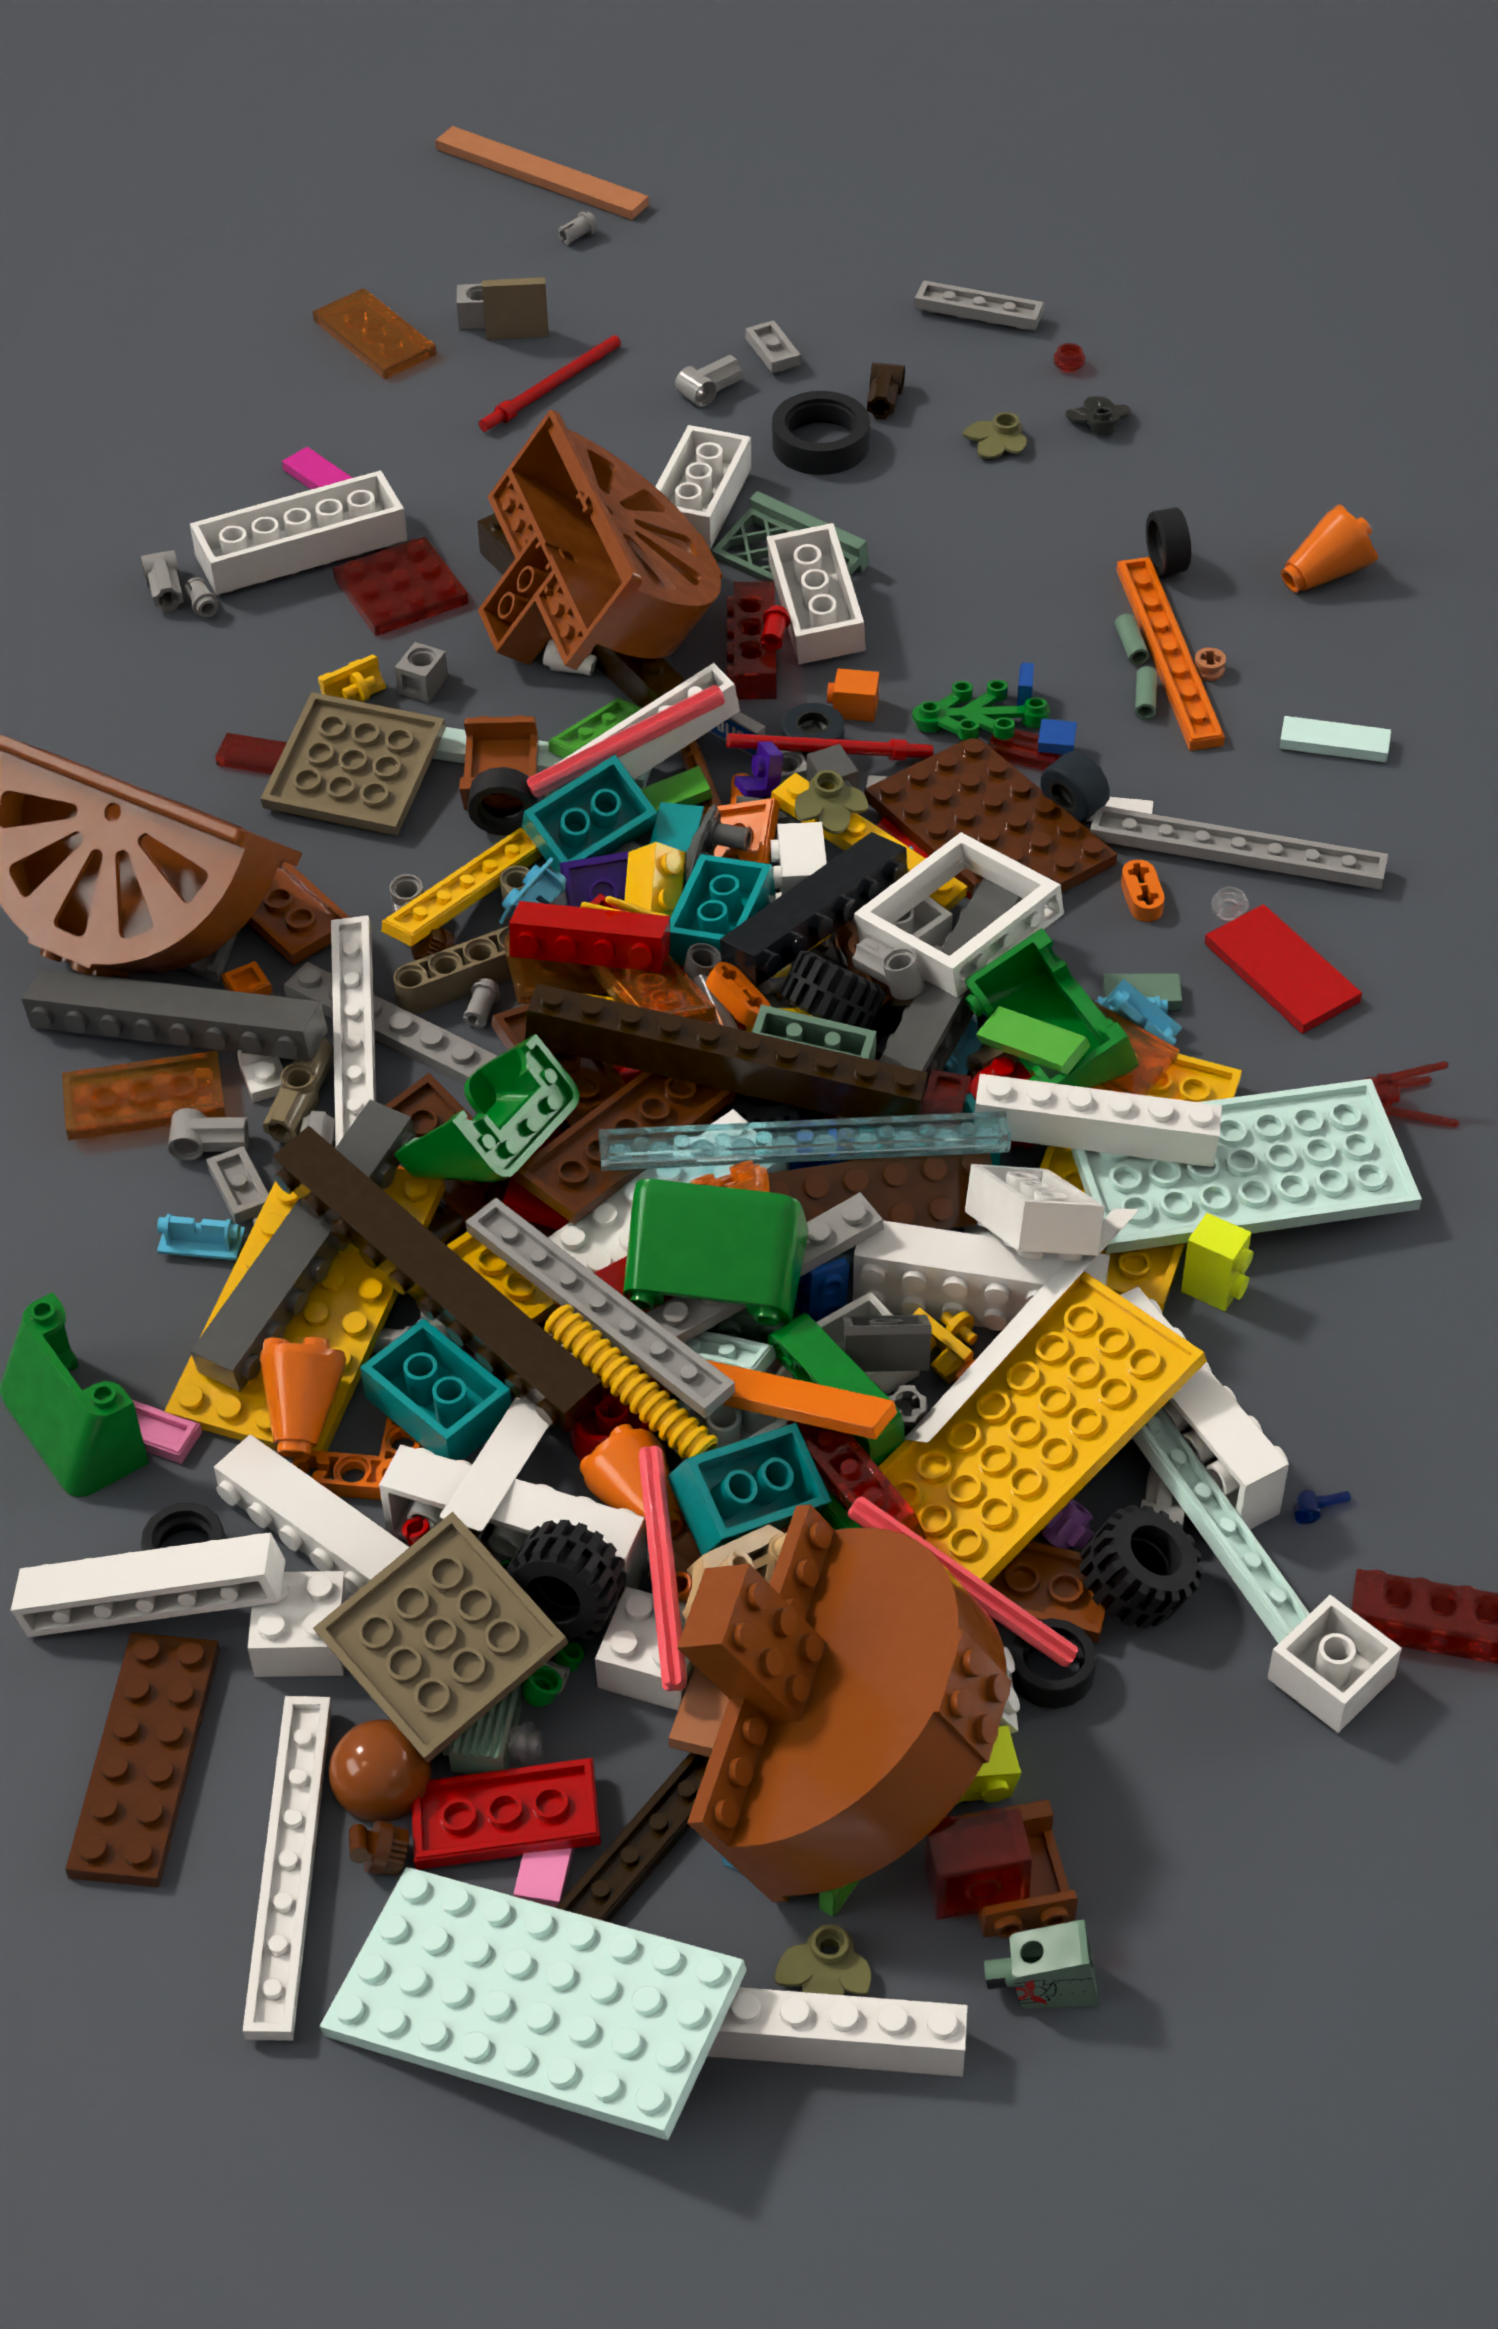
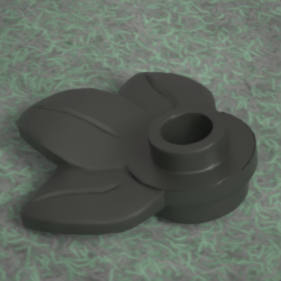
(1099, 414)

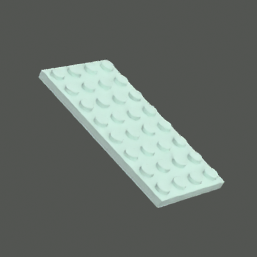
(1276, 1167)
(536, 2001)

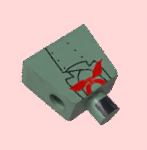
(1048, 1967)

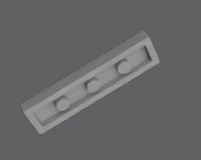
(979, 305)

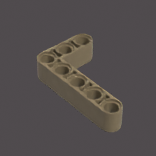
(453, 971)

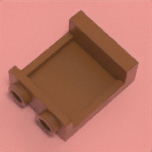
(496, 744)
(1050, 1896)

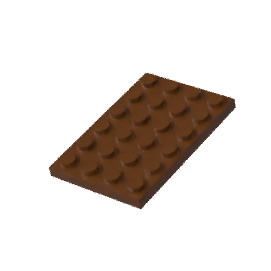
(991, 801)

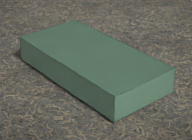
(1150, 985)

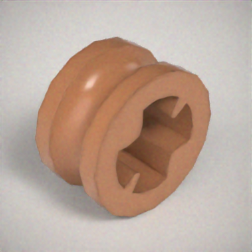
(1212, 656)

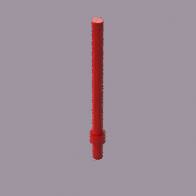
(508, 409)
(894, 749)

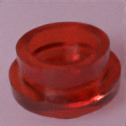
(1069, 357)

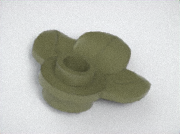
(997, 435)
(830, 802)
(825, 1973)

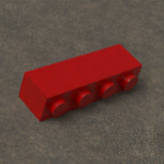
(589, 936)

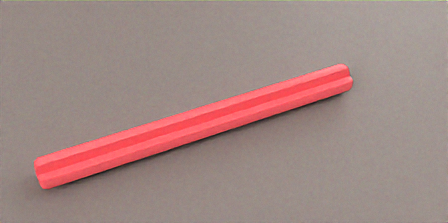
(626, 740)
(662, 1568)
(995, 1603)

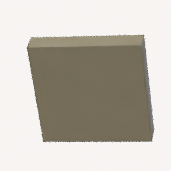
(515, 308)

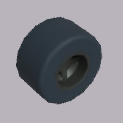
(813, 721)
(1076, 785)

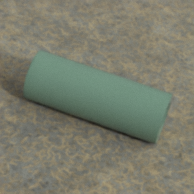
(1132, 639)
(1146, 693)

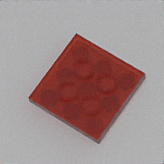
(400, 586)

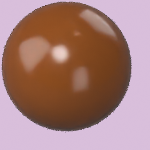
(377, 1772)

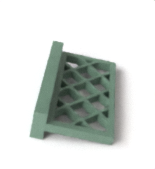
(779, 519)

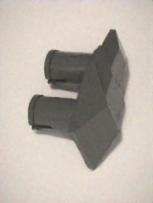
(715, 833)

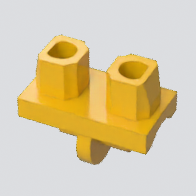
(354, 681)
(949, 1341)

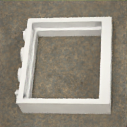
(1037, 910)

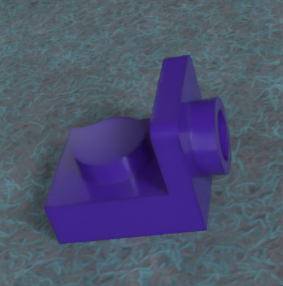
(766, 772)

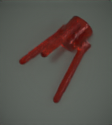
(1389, 1087)

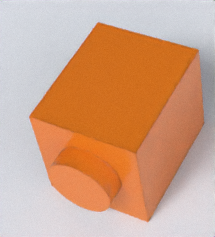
(855, 694)

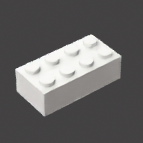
(706, 477)
(816, 593)
(1034, 1211)

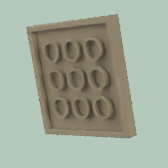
(353, 763)
(440, 1636)

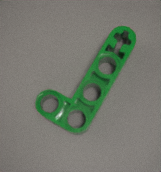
(817, 1359)

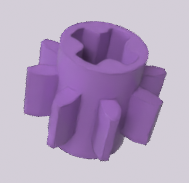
(1069, 1527)

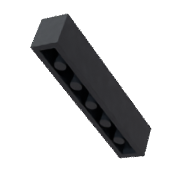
(813, 908)

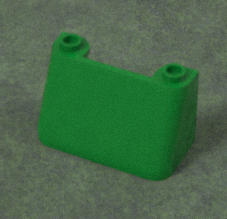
(1041, 986)
(517, 1107)
(715, 1247)
(79, 1434)

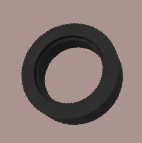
(820, 457)

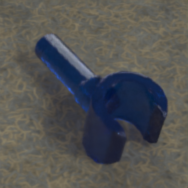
(1309, 1506)

